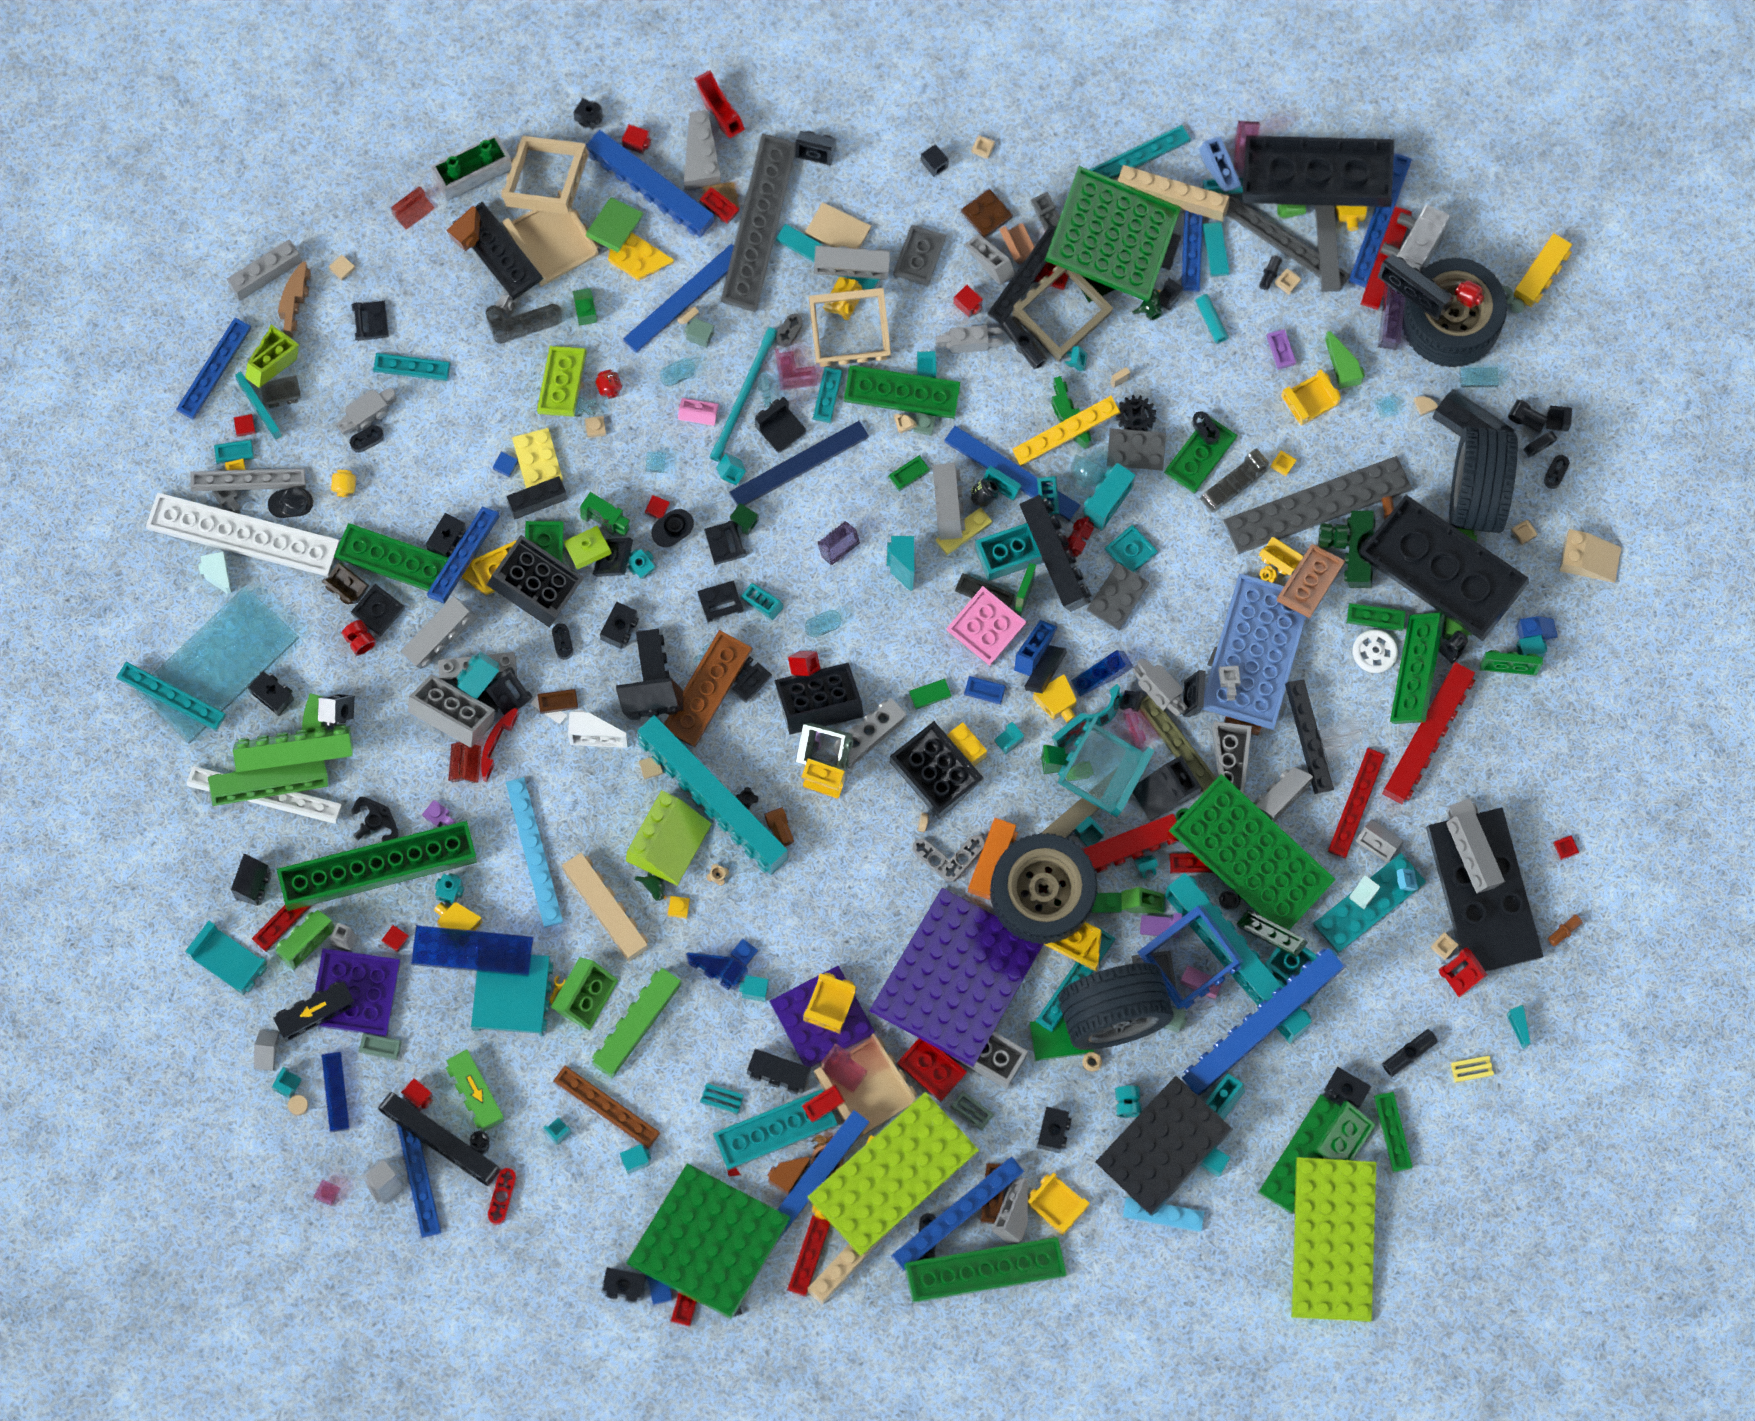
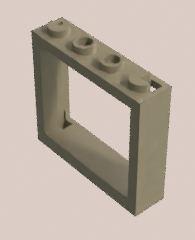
(1056, 351)

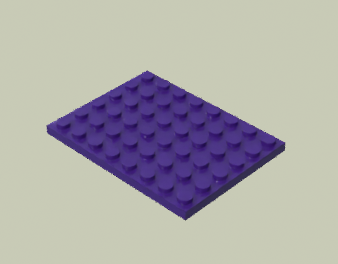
(955, 978)

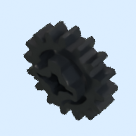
(1132, 407)

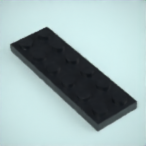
(503, 256)

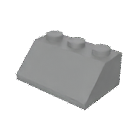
(1284, 793)

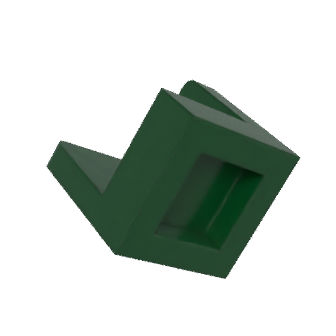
(745, 518)

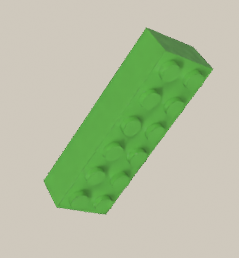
(293, 748)

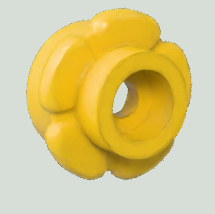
(1272, 574)

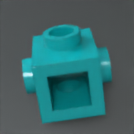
(647, 566)
(447, 894)

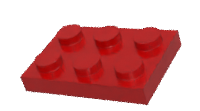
(931, 1069)

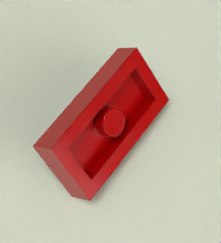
(719, 205)

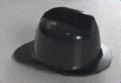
(290, 502)
(672, 528)

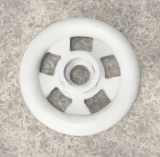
(1367, 664)

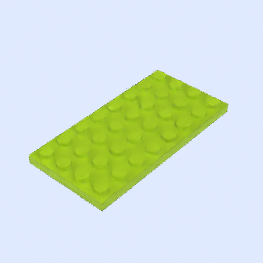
(893, 1174)
(1333, 1240)

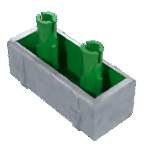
(471, 167)

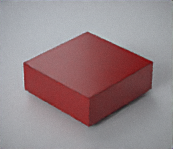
(244, 425)
(657, 507)
(1566, 847)
(395, 938)

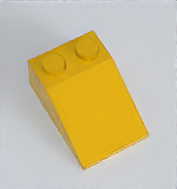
(968, 744)

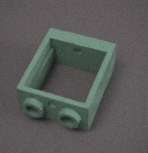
(807, 743)

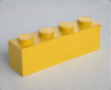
(1542, 270)

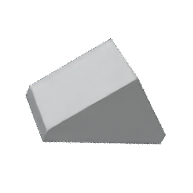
(265, 1050)

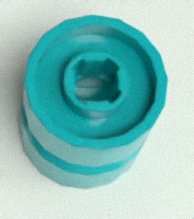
(1128, 1094)

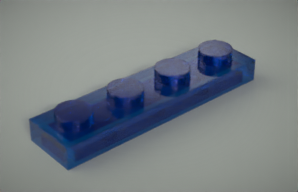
(335, 1092)

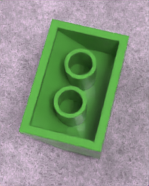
(305, 939)
(584, 993)

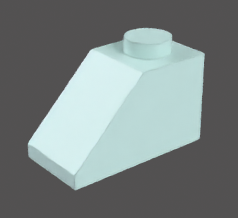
(216, 571)

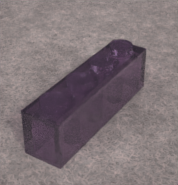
(1391, 319)

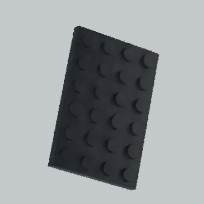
(1164, 1145)

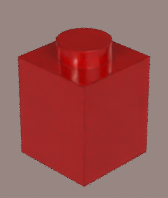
(636, 139)
(968, 301)
(417, 1095)

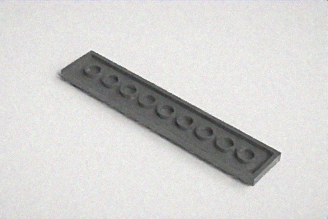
(758, 223)
(1317, 504)

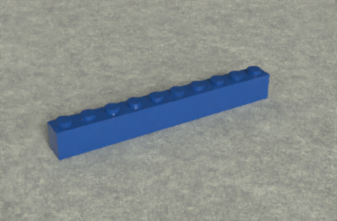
(1264, 1021)

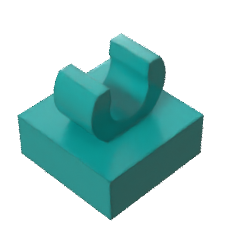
(1078, 358)
(1146, 863)

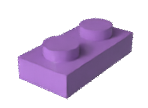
(1281, 349)

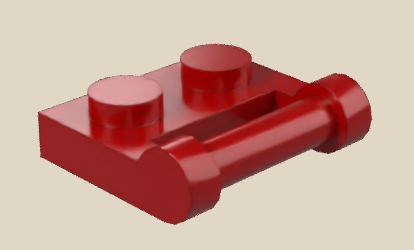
(1467, 977)

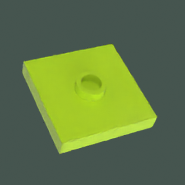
(587, 547)

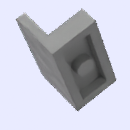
(1379, 840)

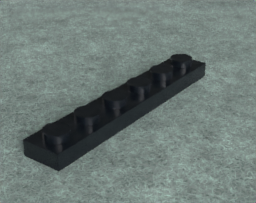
(1022, 279)
(1309, 736)

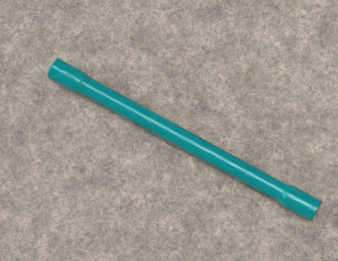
(720, 445)

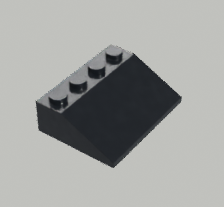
(535, 581)
(820, 699)
(936, 769)

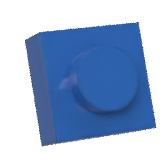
(744, 952)

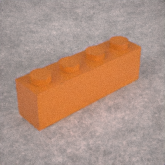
(997, 841)

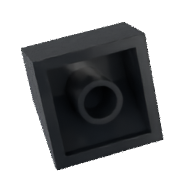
(815, 147)
(251, 880)

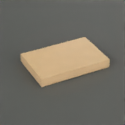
(837, 228)

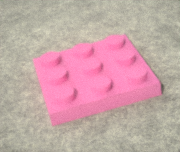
(986, 626)

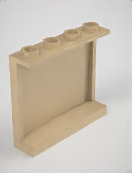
(552, 241)
(880, 1093)

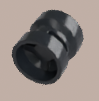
(1229, 899)
(480, 1142)

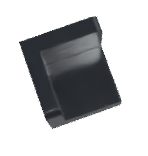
(934, 160)
(1170, 294)
(1559, 418)

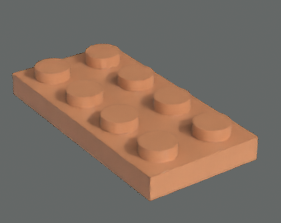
(1310, 581)

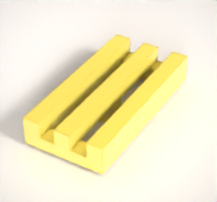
(1488, 1066)

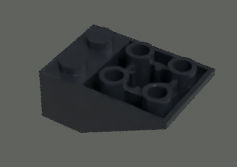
(1166, 788)

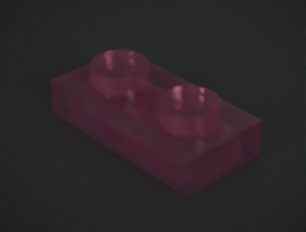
(1132, 721)

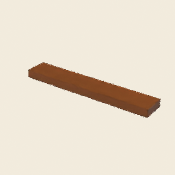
(606, 1107)

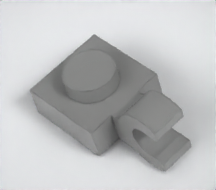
(1230, 679)

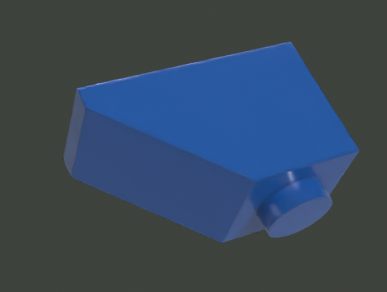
(1536, 626)

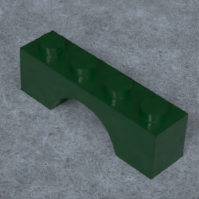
(1361, 526)

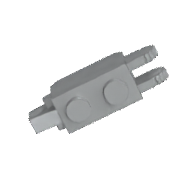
(969, 339)
(366, 410)
(1160, 686)

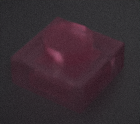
(327, 1193)

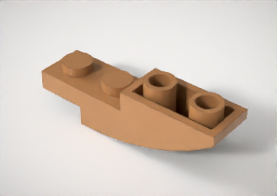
(292, 295)

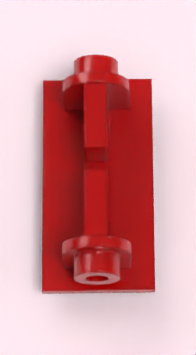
(1081, 528)

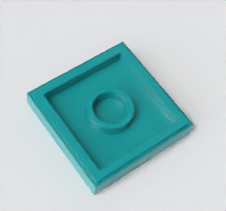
(1131, 549)

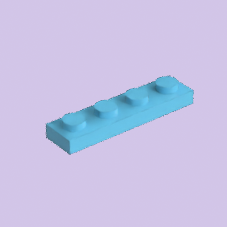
(1166, 1215)

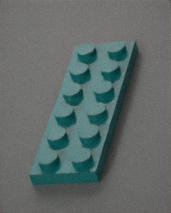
(1349, 921)
(770, 1132)

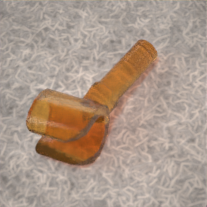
(820, 1140)

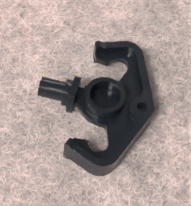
(378, 817)

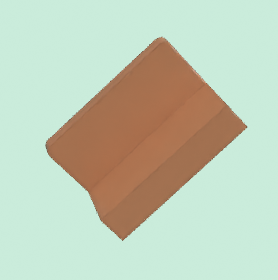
(1018, 242)

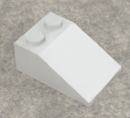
(592, 731)

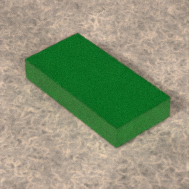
(909, 473)
(930, 694)

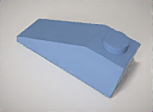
(1219, 164)

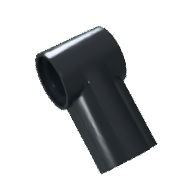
(1523, 414)

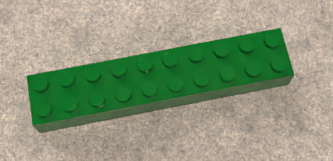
(376, 865)

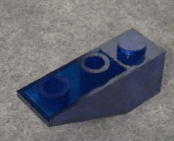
(1102, 672)
(723, 968)

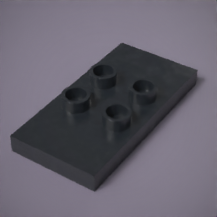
(1318, 171)
(1444, 567)
(1494, 922)

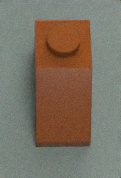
(466, 229)
(787, 1174)

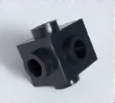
(588, 113)

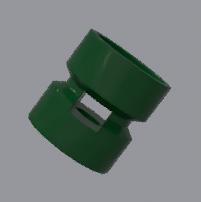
(1333, 535)

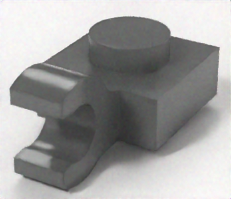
(228, 497)

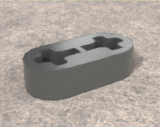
(786, 328)

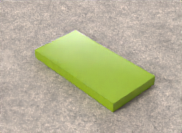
(561, 381)

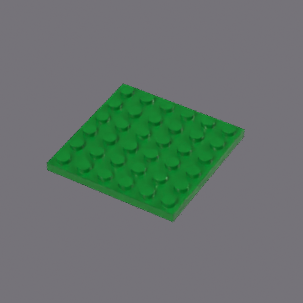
(1113, 233)
(708, 1241)

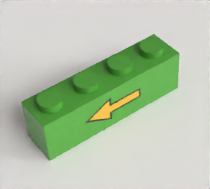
(475, 1091)

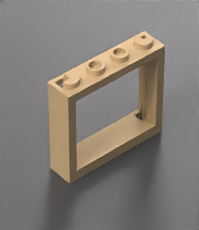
(540, 203)
(845, 296)

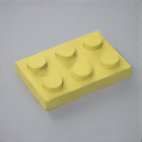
(536, 457)

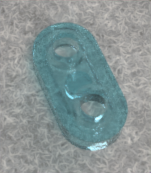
(676, 371)
(822, 623)

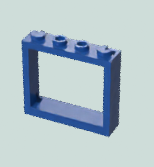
(1147, 950)

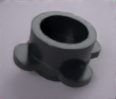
(747, 792)

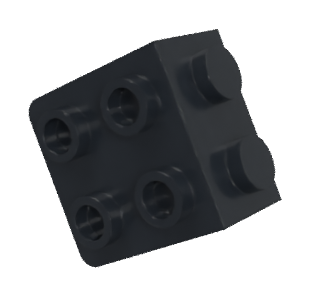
(779, 425)

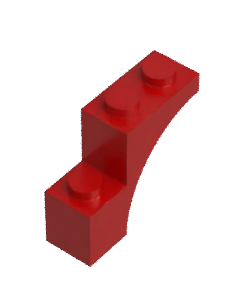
(717, 104)

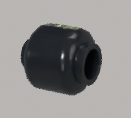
(984, 492)

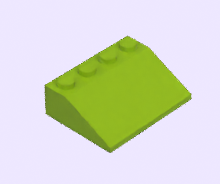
(668, 838)

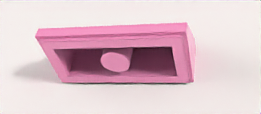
(698, 411)
(1194, 979)

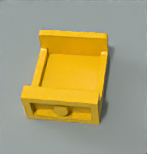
(1311, 397)
(823, 778)
(830, 1002)
(1057, 1203)

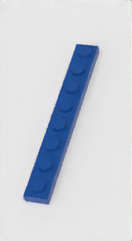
(958, 1213)

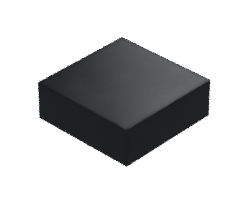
(1131, 700)

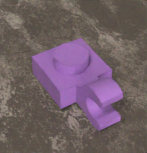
(437, 814)

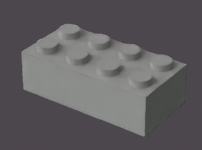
(451, 710)
(999, 1060)

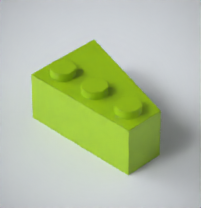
(271, 357)

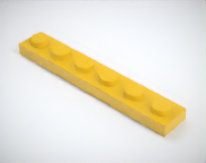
(1066, 430)

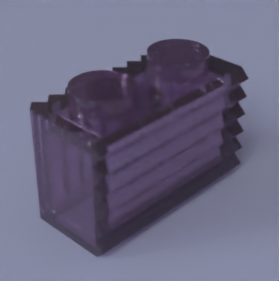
(838, 543)

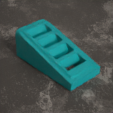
(1053, 479)
(771, 609)
(1519, 1024)

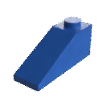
(1034, 647)

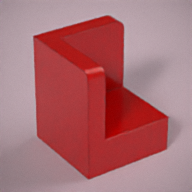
(804, 663)

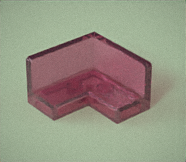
(1243, 129)
(790, 376)
(842, 1068)

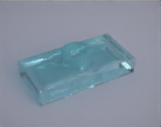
(1479, 377)

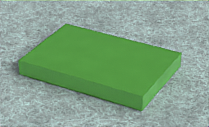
(614, 224)

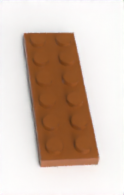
(708, 687)

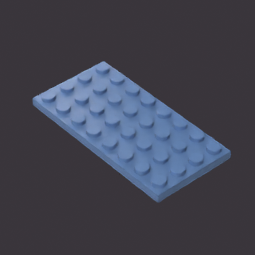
(1262, 642)

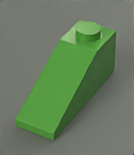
(1344, 363)

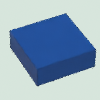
(505, 464)

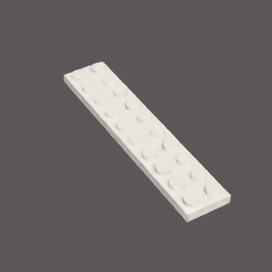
(242, 534)

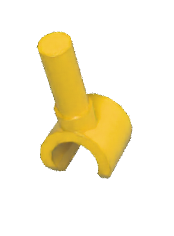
(557, 988)

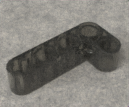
(524, 319)
(1236, 481)

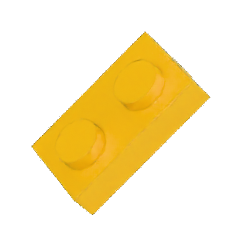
(844, 308)
(1281, 556)

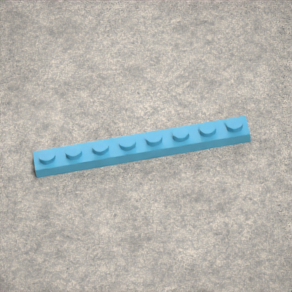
(534, 852)

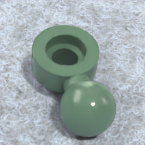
(1516, 305)

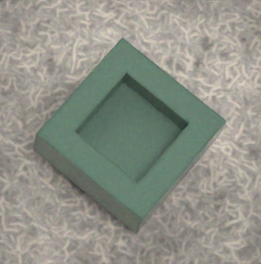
(925, 424)

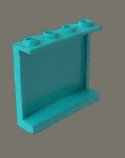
(513, 1001)

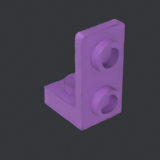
(1156, 925)

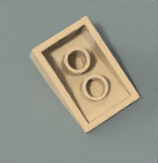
(1589, 556)

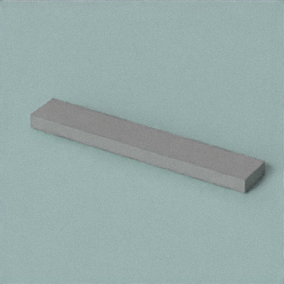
(247, 479)

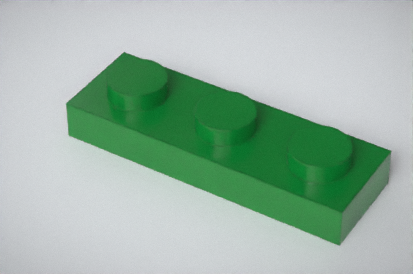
(1375, 617)

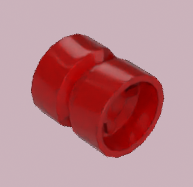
(357, 635)

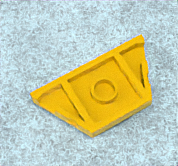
(639, 258)
(483, 567)
(1081, 946)

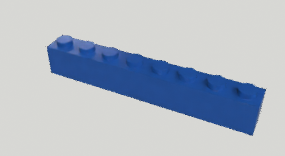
(650, 184)

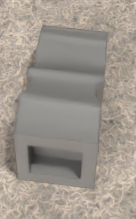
(343, 937)

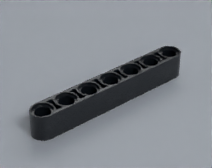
(439, 1139)

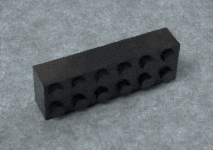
(1055, 553)

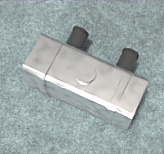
(1423, 238)

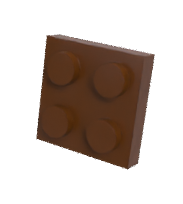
(986, 213)

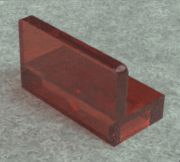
(412, 208)
(464, 763)

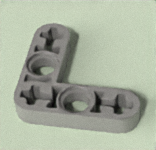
(945, 862)

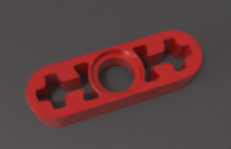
(503, 1212)

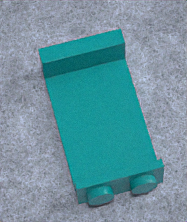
(226, 958)

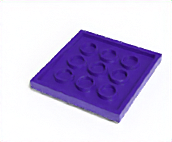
(371, 985)
(809, 1040)

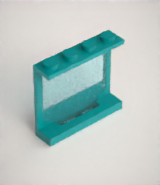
(1103, 768)

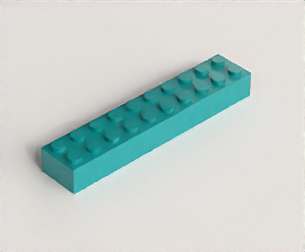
(712, 795)
(1253, 976)

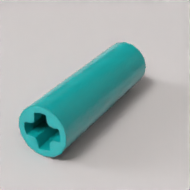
(1211, 318)

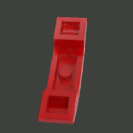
(506, 722)

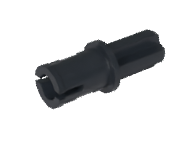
(1270, 272)

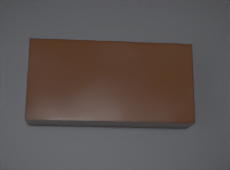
(557, 701)

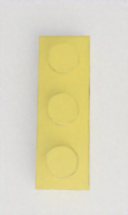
(973, 525)

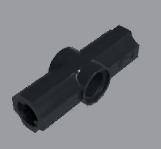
(1030, 351)
(1400, 1060)

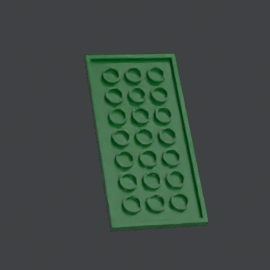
(1251, 854)

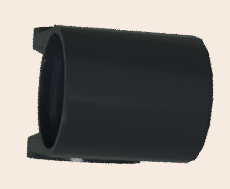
(1454, 647)

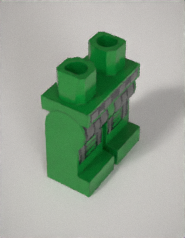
(604, 514)

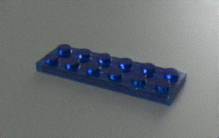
(472, 950)

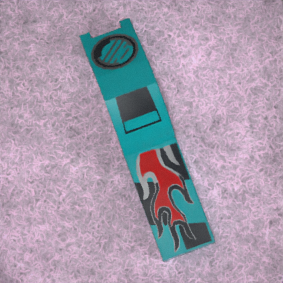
(1074, 727)

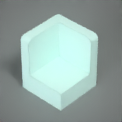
(1364, 892)

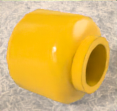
(343, 483)

